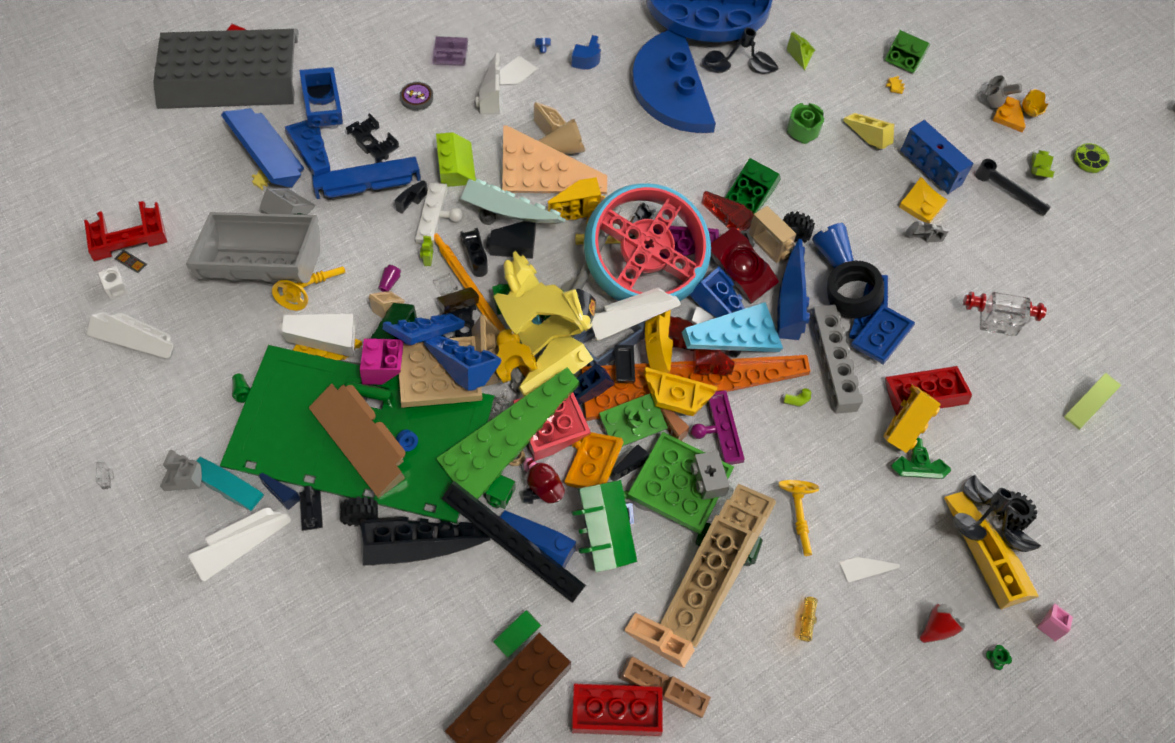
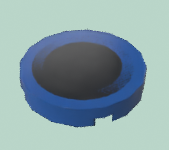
(320, 94)

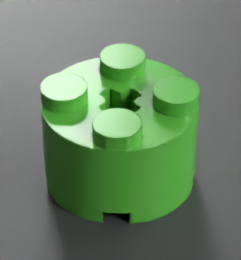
(805, 122)

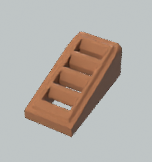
(675, 424)

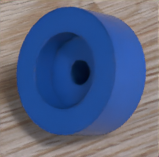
(542, 43)
(407, 439)

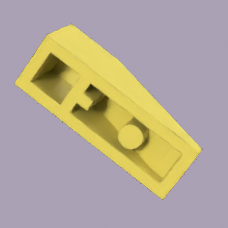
(872, 130)

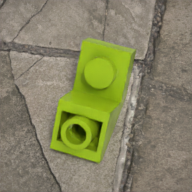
(1042, 164)

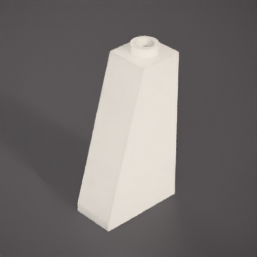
(321, 331)

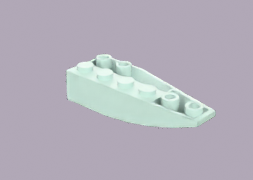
(505, 204)

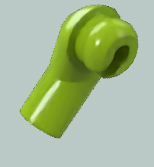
(800, 399)

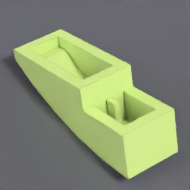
(1092, 401)

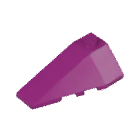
(683, 239)

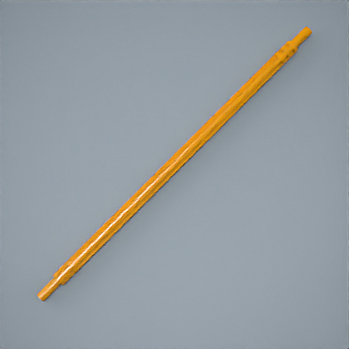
(482, 305)

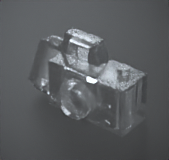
(499, 404)

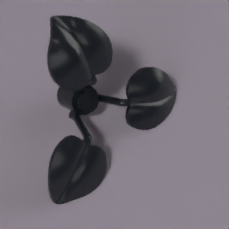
(760, 62)
(998, 502)

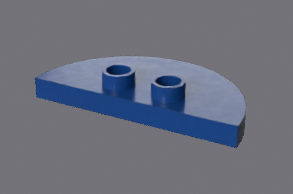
(710, 18)
(670, 84)

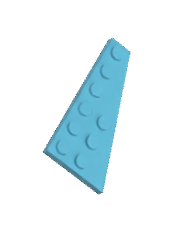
(738, 331)

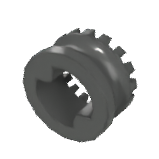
(489, 221)

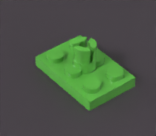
(633, 420)

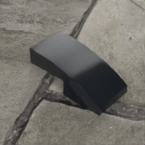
(412, 194)

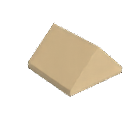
(547, 118)

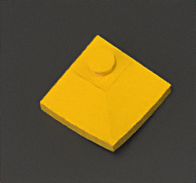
(923, 202)

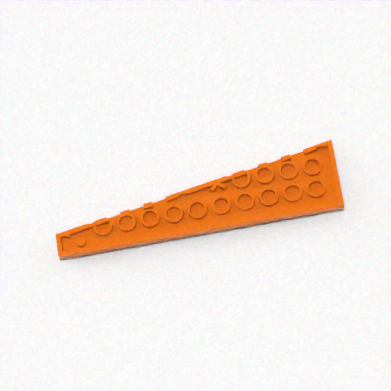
(746, 374)

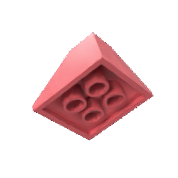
(560, 430)

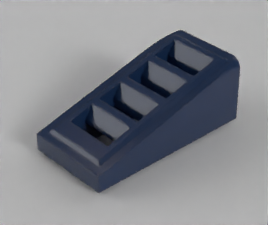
(283, 493)

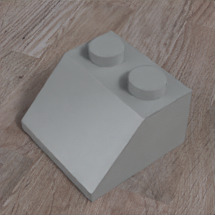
(284, 202)

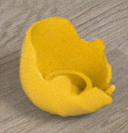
(1034, 103)

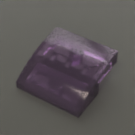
(450, 51)

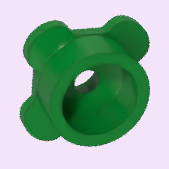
(1003, 653)

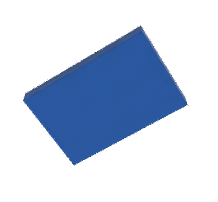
(883, 334)

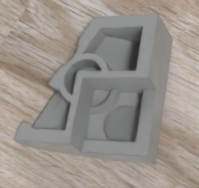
(931, 232)
(181, 473)

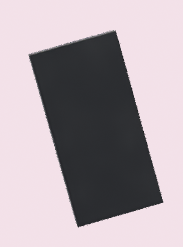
(624, 364)

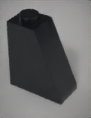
(512, 238)

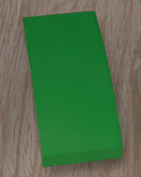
(517, 633)

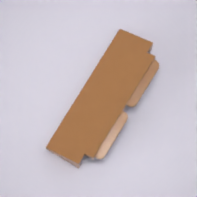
(365, 444)

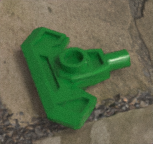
(920, 464)

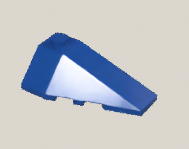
(717, 294)

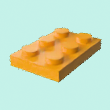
(598, 465)

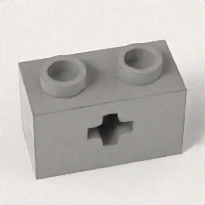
(710, 475)

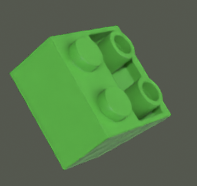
(907, 51)

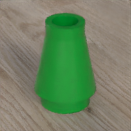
(240, 388)

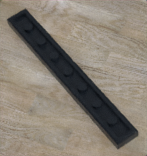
(513, 542)

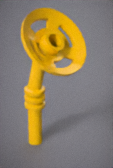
(292, 290)
(798, 490)

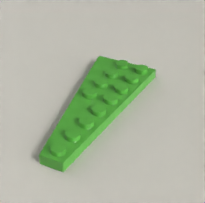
(490, 449)

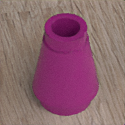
(389, 278)

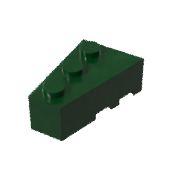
(396, 312)

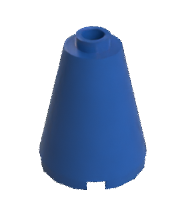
(834, 244)

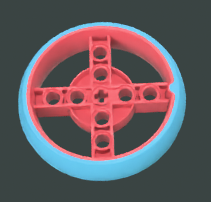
(673, 205)

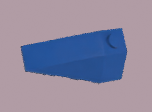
(463, 363)
(548, 540)

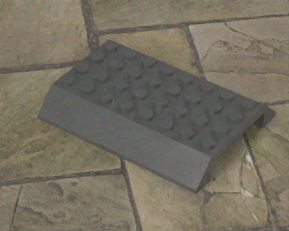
(225, 68)

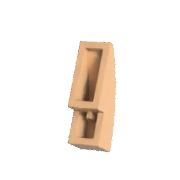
(660, 639)

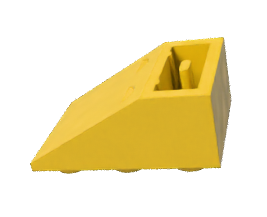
(577, 200)

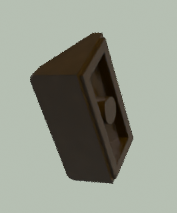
(458, 300)

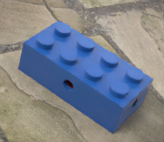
(936, 156)

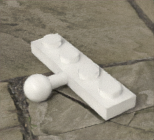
(433, 212)

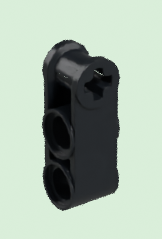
(475, 252)

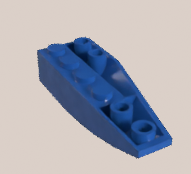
(792, 298)

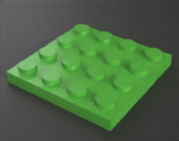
(669, 485)

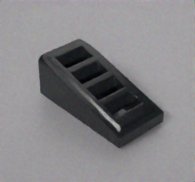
(632, 461)

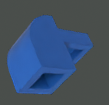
(586, 56)

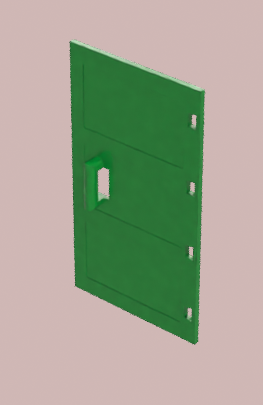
(290, 442)

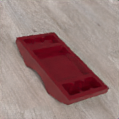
(743, 265)

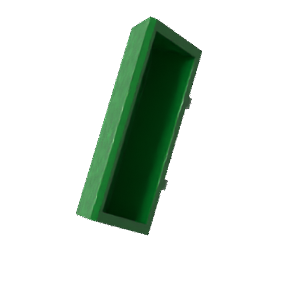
(606, 526)

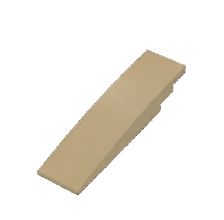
(717, 563)

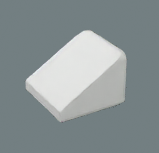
(700, 316)

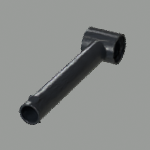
(988, 171)

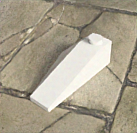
(490, 89)

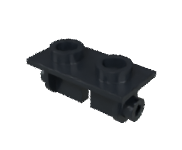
(642, 213)
(310, 509)

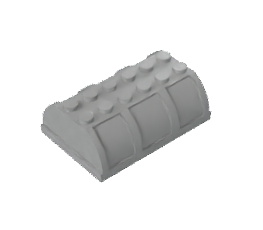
(256, 247)

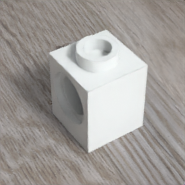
(113, 282)

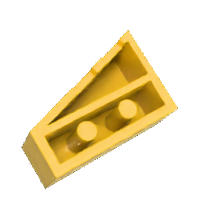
(912, 419)

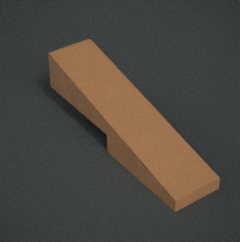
(673, 690)

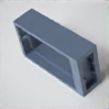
(639, 334)

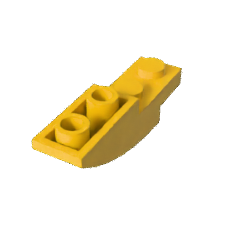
(658, 343)

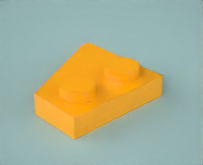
(1010, 115)

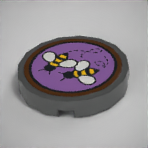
(416, 96)

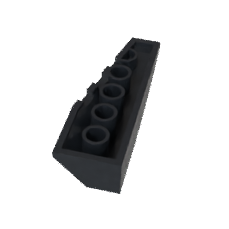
(404, 541)

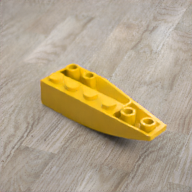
(995, 558)

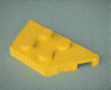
(677, 392)

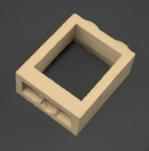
(772, 234)

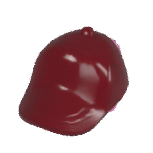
(543, 481)

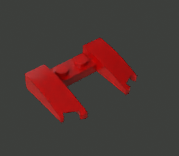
(101, 243)

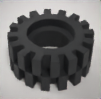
(800, 224)
(355, 509)
(1027, 512)

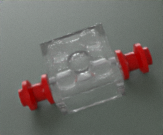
(1004, 312)

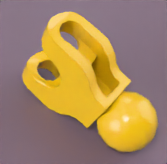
(512, 354)

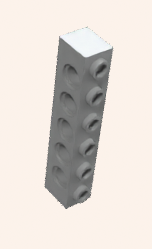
(841, 400)

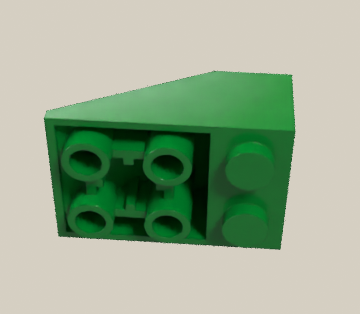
(754, 185)

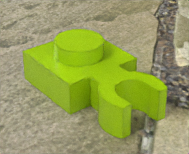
(426, 251)

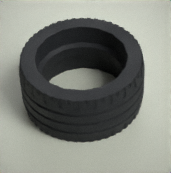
(850, 272)

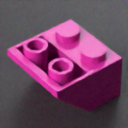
(380, 360)

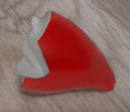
(941, 624)

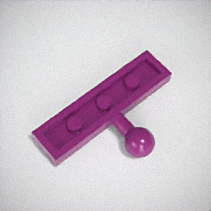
(724, 427)

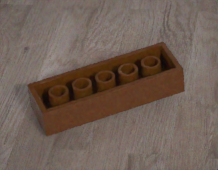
(511, 694)

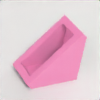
(1056, 623)

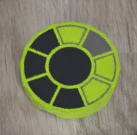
(1091, 157)

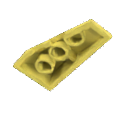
(557, 356)

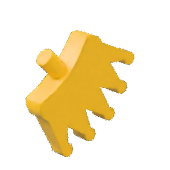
(895, 85)

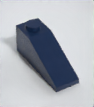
(592, 384)

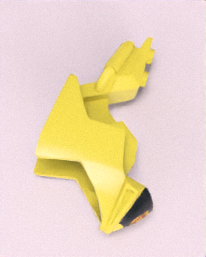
(570, 310)

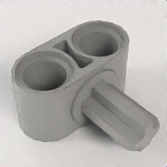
(999, 90)

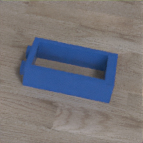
(316, 77)

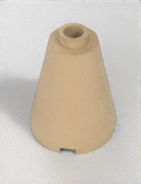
(565, 139)

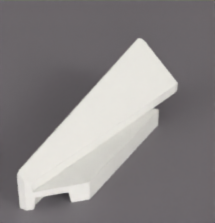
(632, 311)
(237, 540)

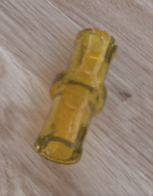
(808, 619)

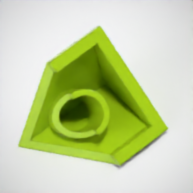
(800, 49)

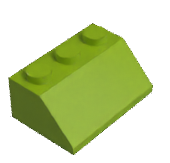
(455, 159)

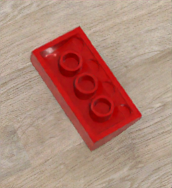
(942, 384)
(617, 710)

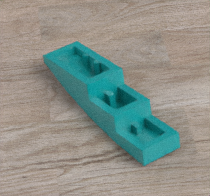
(229, 485)

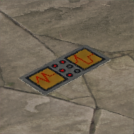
(130, 261)

